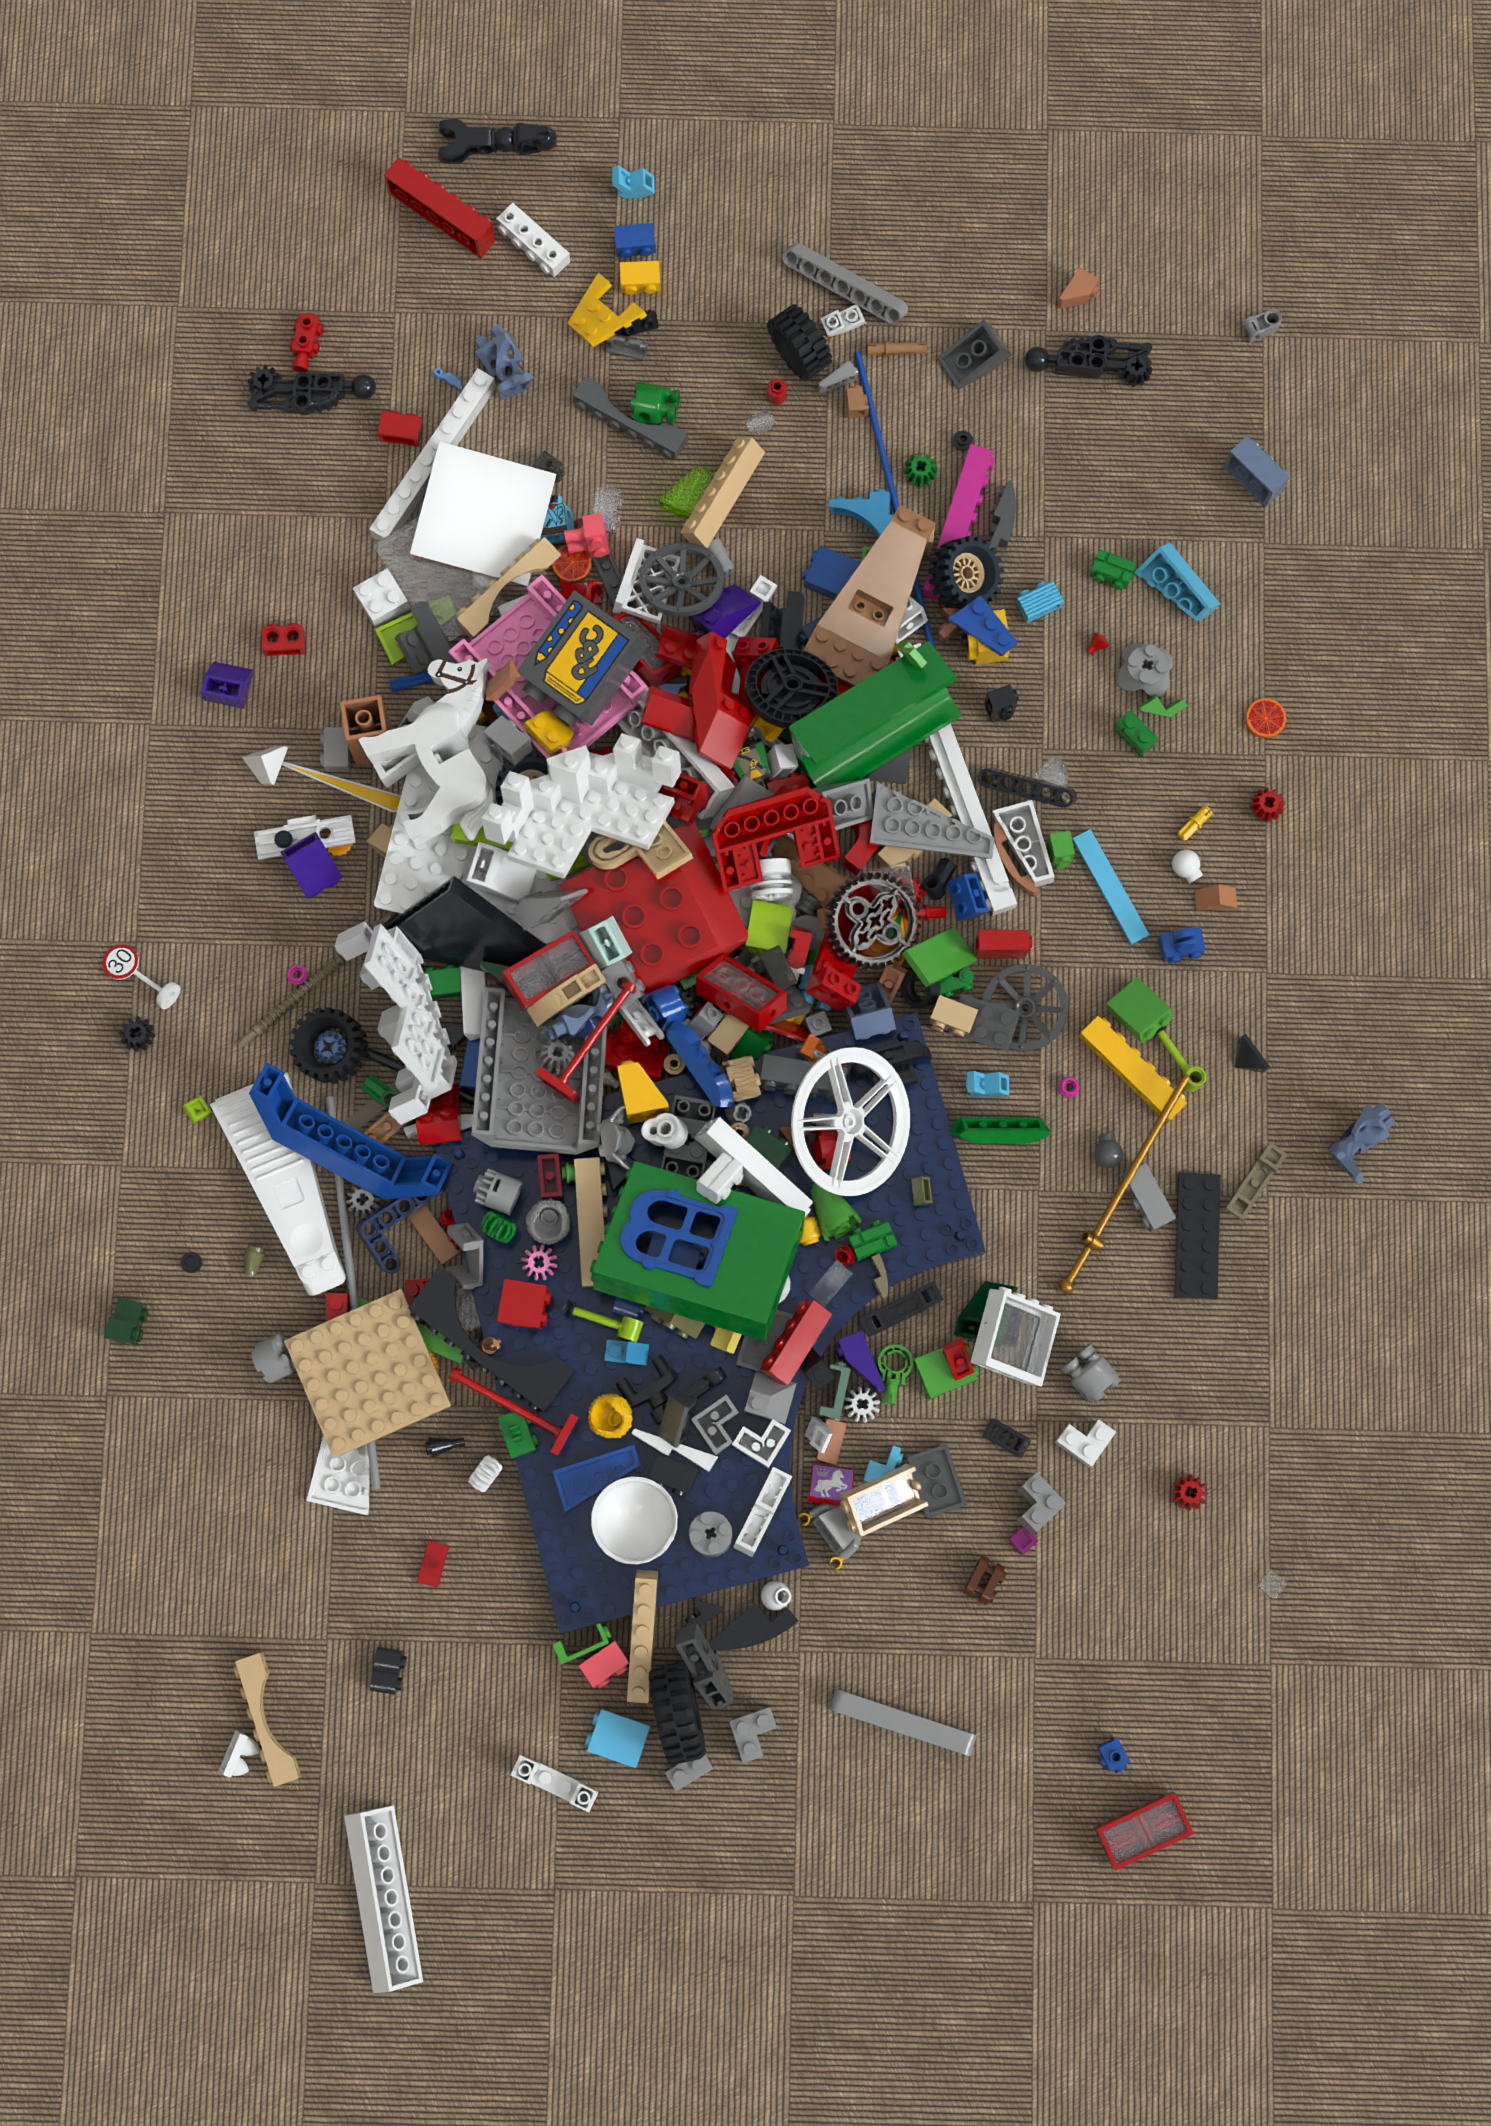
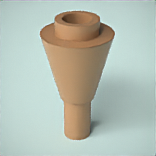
(742, 1129)

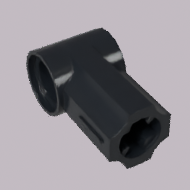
(939, 879)

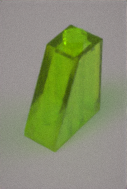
(687, 492)

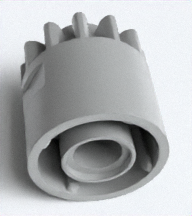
(497, 1191)

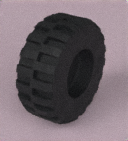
(676, 1713)

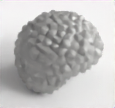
(548, 1221)

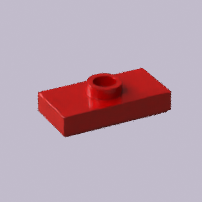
(433, 1564)

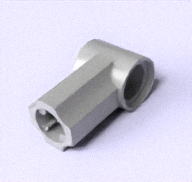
(738, 1113)

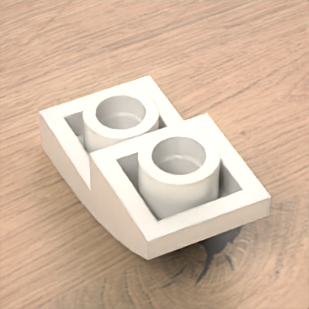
(843, 321)

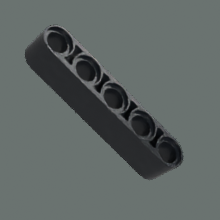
(1036, 787)

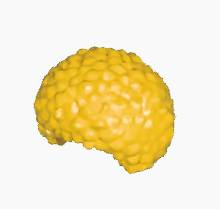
(610, 1416)

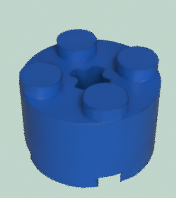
(665, 1006)

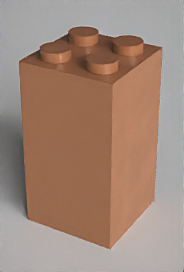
(363, 719)

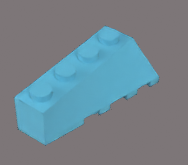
(1178, 582)

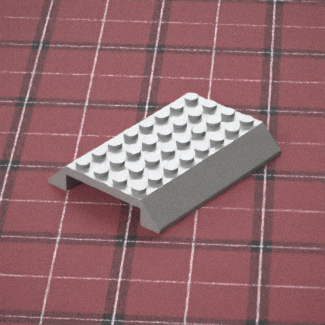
(513, 1103)

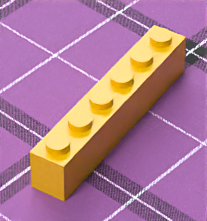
(1130, 1066)

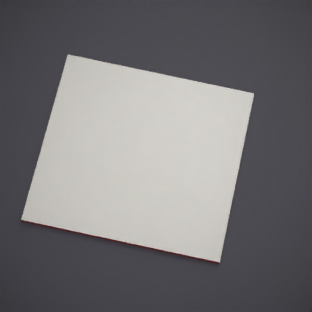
(481, 511)

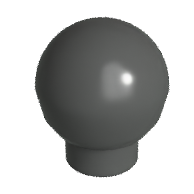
(1108, 1151)

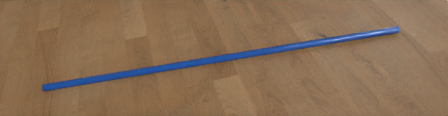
(888, 475)

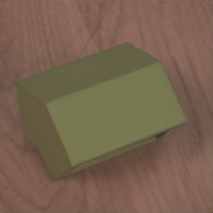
(921, 1191)

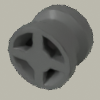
(807, 905)

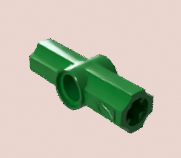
(380, 1092)

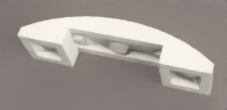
(763, 591)

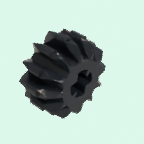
(134, 1041)

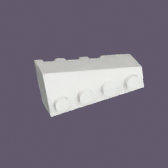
(1026, 840)

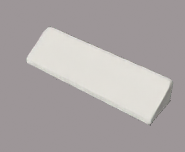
(472, 988)

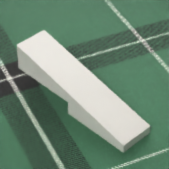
(698, 1457)
(762, 1512)

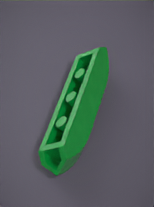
(1000, 1130)

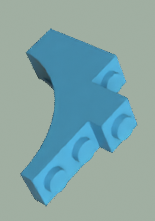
(871, 512)

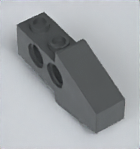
(704, 1666)

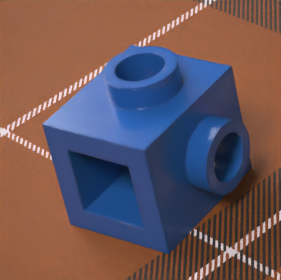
(1113, 1756)

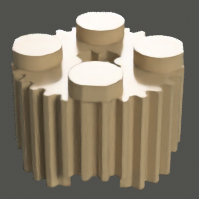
(742, 1078)

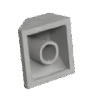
(769, 1398)

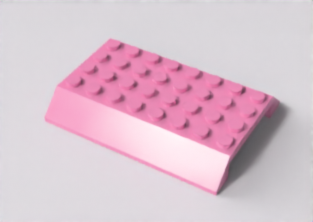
(513, 639)

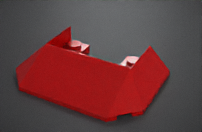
(668, 710)
(794, 811)

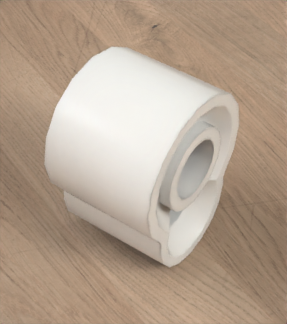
(665, 1131)

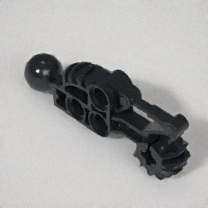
(1086, 355)
(317, 398)

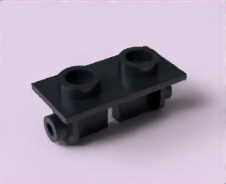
(641, 325)

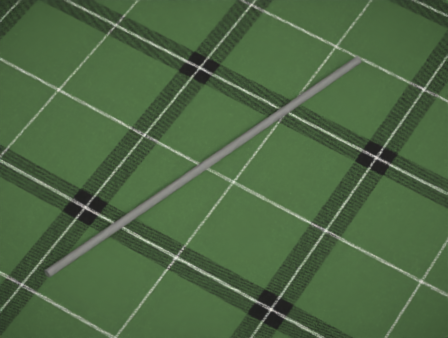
(352, 1290)

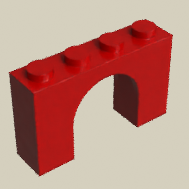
(861, 850)

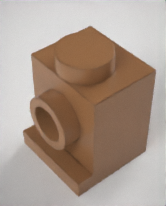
(856, 402)

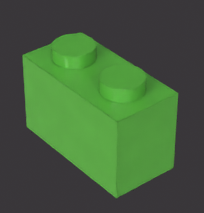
(1060, 849)

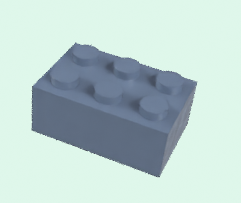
(1256, 471)
(870, 1013)

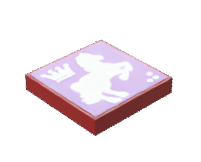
(828, 1483)

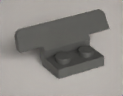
(425, 641)

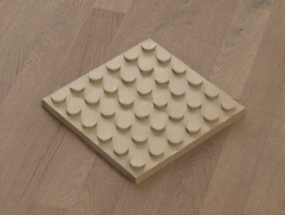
(367, 1373)

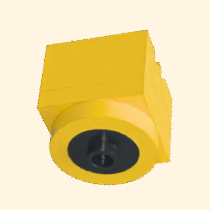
(979, 652)

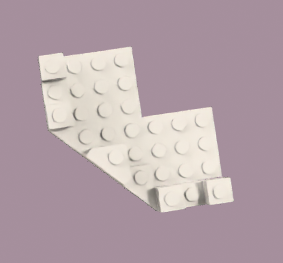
(603, 795)
(409, 1026)

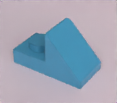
(626, 1352)

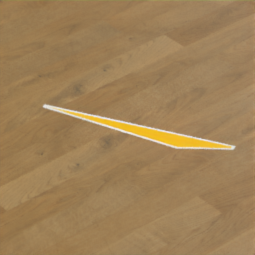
(378, 797)

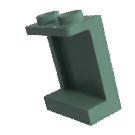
(835, 1412)

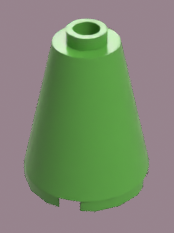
(833, 1213)

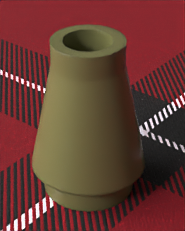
(253, 1258)

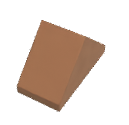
(1215, 898)

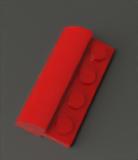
(688, 796)

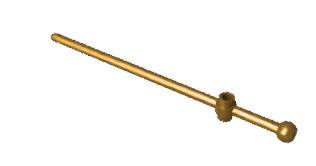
(1092, 1240)

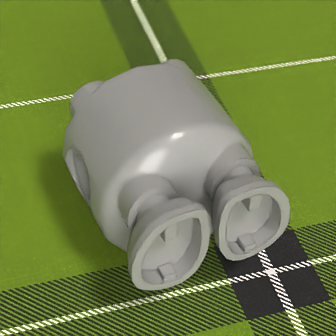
(1093, 1376)

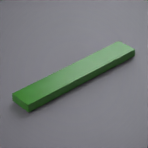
(433, 1342)

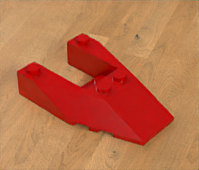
(720, 715)

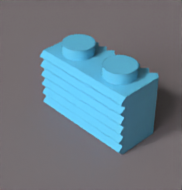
(1039, 601)

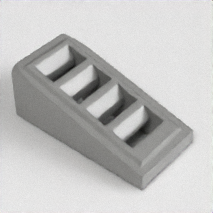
(841, 376)

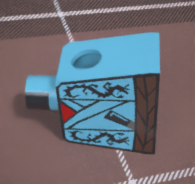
(557, 520)

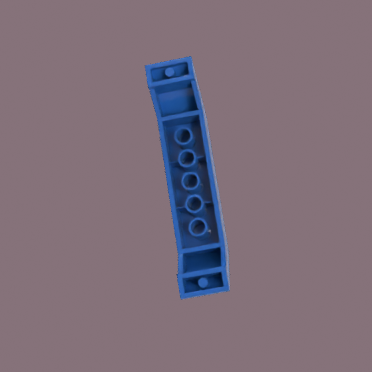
(341, 1146)

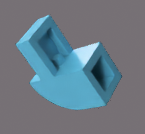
(633, 184)
(987, 1084)
(876, 1469)

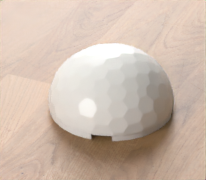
(634, 1520)

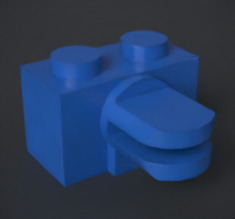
(1181, 944)

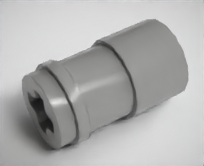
(718, 549)

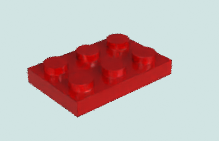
(619, 1052)

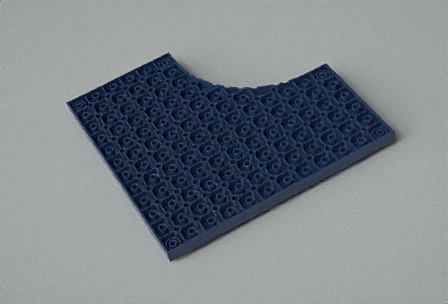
(580, 1577)

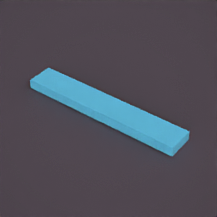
(1110, 887)

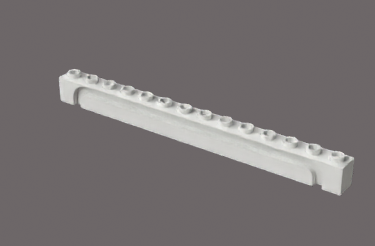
(968, 810)

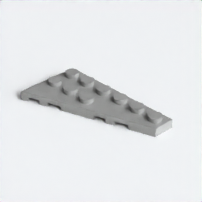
(916, 826)

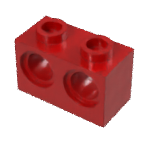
(283, 645)

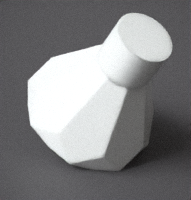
(609, 1079)

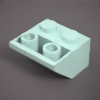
(605, 943)

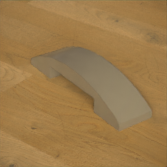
(1256, 1181)

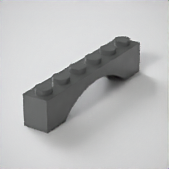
(664, 438)

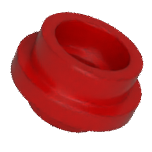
(841, 1253)

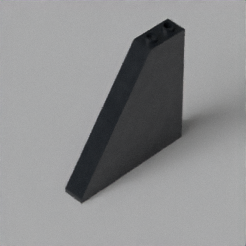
(464, 929)

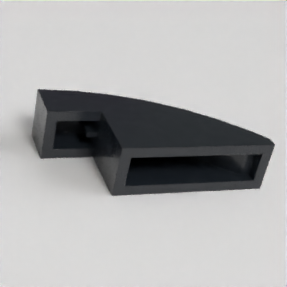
(752, 1629)

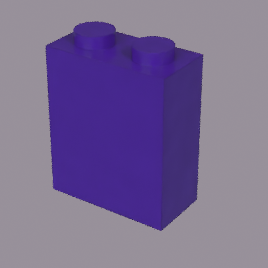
(311, 865)

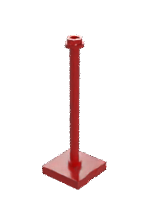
(560, 1082)
(559, 1432)

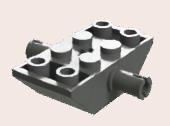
(689, 1159)

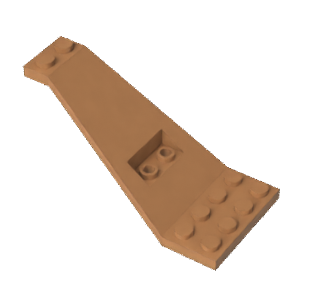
(853, 638)

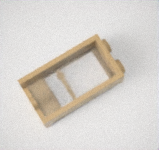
(882, 1500)

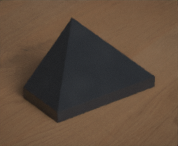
(1249, 1057)
(616, 1173)

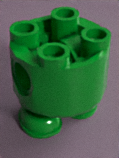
(651, 404)

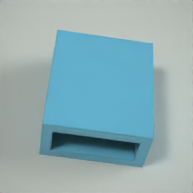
(617, 1738)

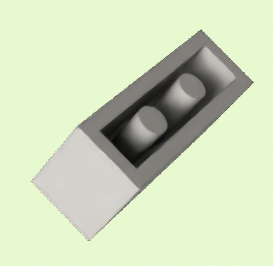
(1149, 1199)

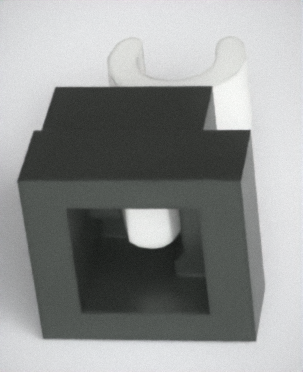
(743, 956)

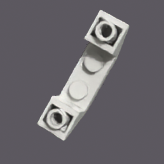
(554, 1782)

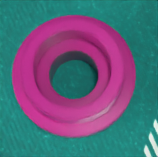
(297, 968)
(1071, 1081)

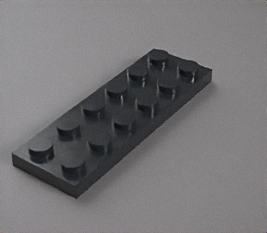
(1197, 1236)

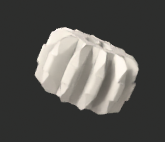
(861, 1412)
(485, 1473)

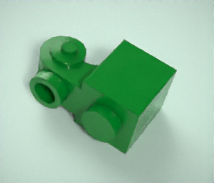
(951, 984)

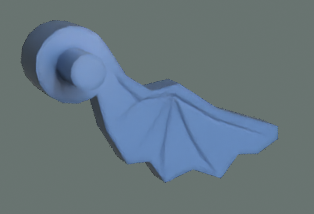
(448, 377)

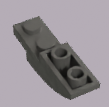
(1003, 516)

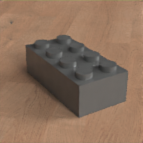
(788, 1074)

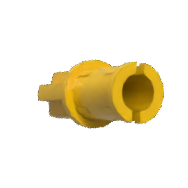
(1194, 823)

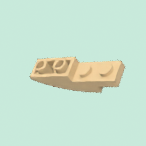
(566, 994)

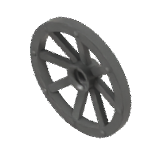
(681, 577)
(1020, 1002)

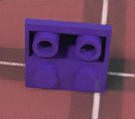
(226, 684)

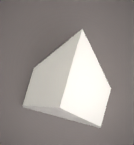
(266, 763)

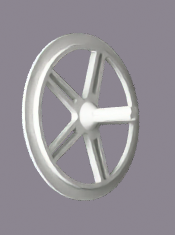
(850, 1121)

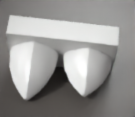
(240, 1745)

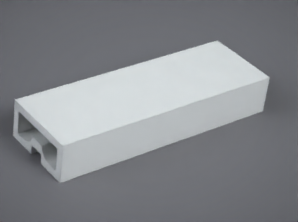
(757, 1171)

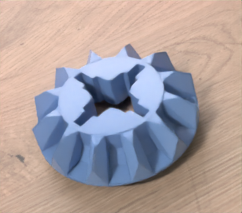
(338, 1047)

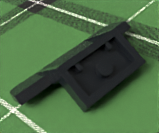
(784, 623)

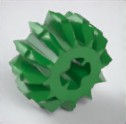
(922, 463)
(498, 1226)

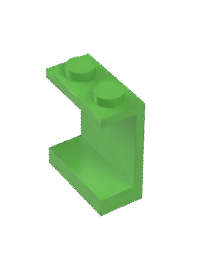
(563, 1655)

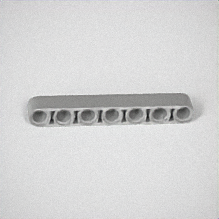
(836, 280)
(902, 1722)

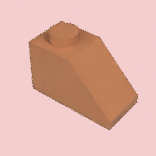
(1079, 289)

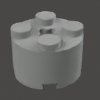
(273, 1358)
(707, 1522)

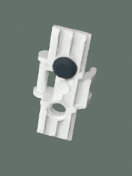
(273, 841)

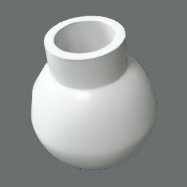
(1187, 865)
(775, 1595)

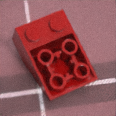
(442, 1120)

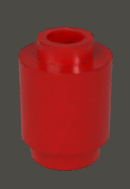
(777, 391)

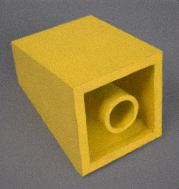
(639, 1094)

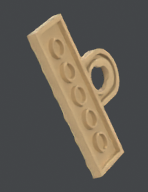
(663, 856)

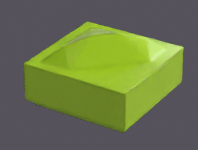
(197, 1109)

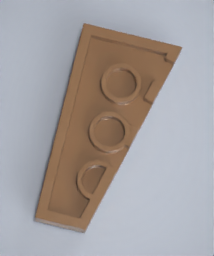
(817, 879)

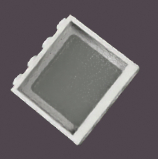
(1013, 1335)

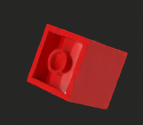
(524, 1304)

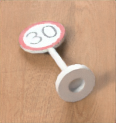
(123, 961)

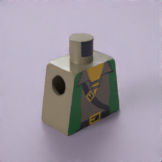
(752, 763)

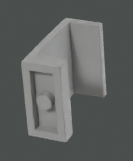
(472, 1243)

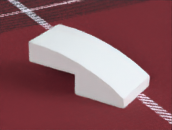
(819, 1434)

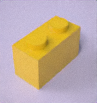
(640, 277)

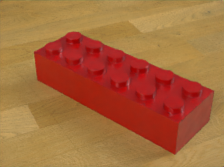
(439, 207)

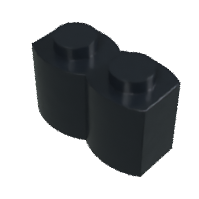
(387, 1670)

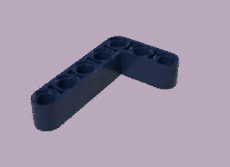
(379, 1227)

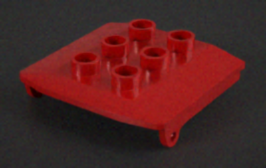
(668, 922)

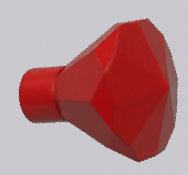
(1098, 642)

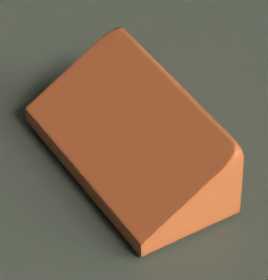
(501, 681)
(833, 1449)

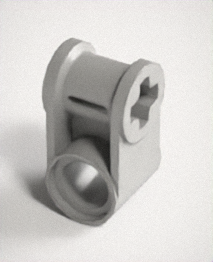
(1258, 325)

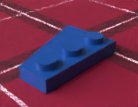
(984, 625)

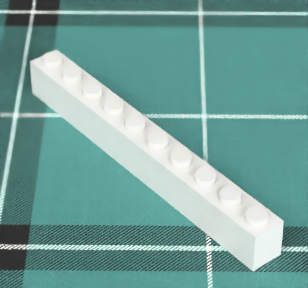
(449, 431)

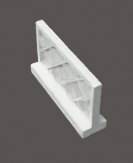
(628, 582)

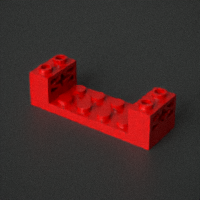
(831, 975)

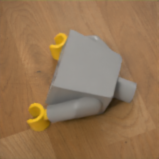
(833, 1527)

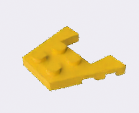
(595, 320)

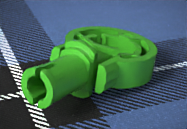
(891, 1385)

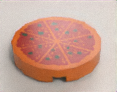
(572, 566)
(1265, 718)

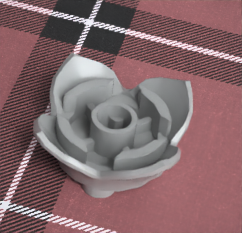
(1134, 677)
(615, 1139)

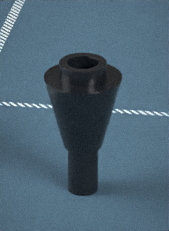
(441, 1445)

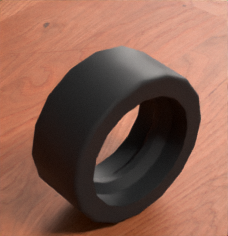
(910, 996)

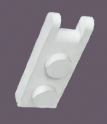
(641, 1022)

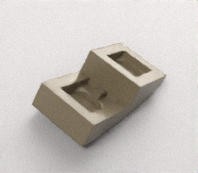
(881, 1282)

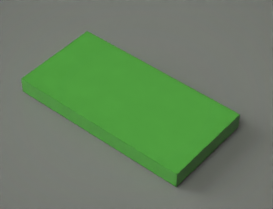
(939, 957)

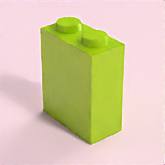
(768, 926)

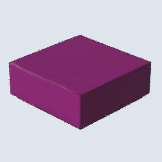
(1022, 1540)

